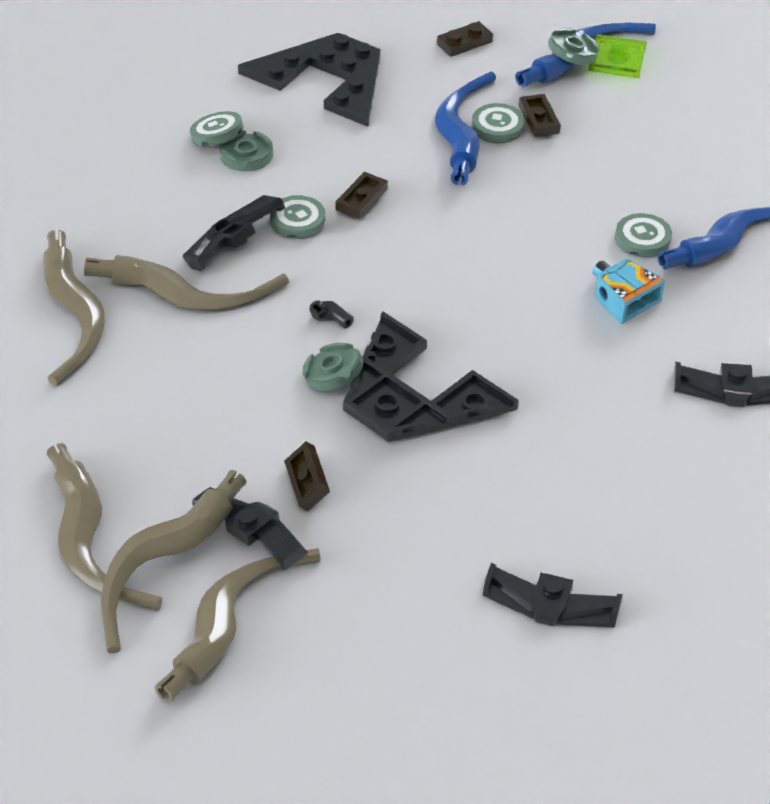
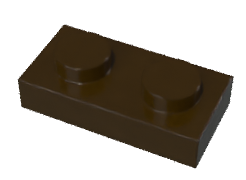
(464, 38)
(539, 115)
(361, 195)
(307, 476)

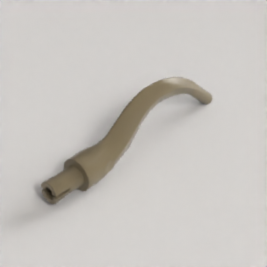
(171, 285)
(76, 297)
(79, 525)
(164, 540)
(216, 626)

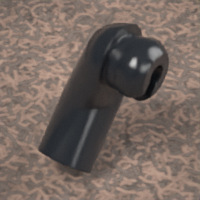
(330, 312)

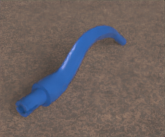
(551, 66)
(459, 134)
(720, 238)

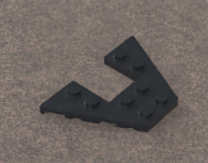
(334, 54)
(400, 411)

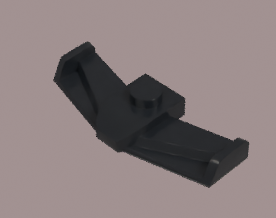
(231, 230)
(732, 387)
(262, 523)
(551, 600)

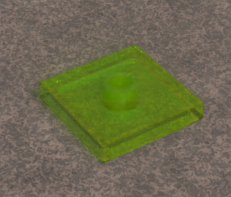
(619, 56)

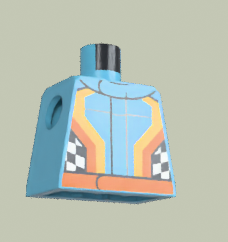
(627, 288)

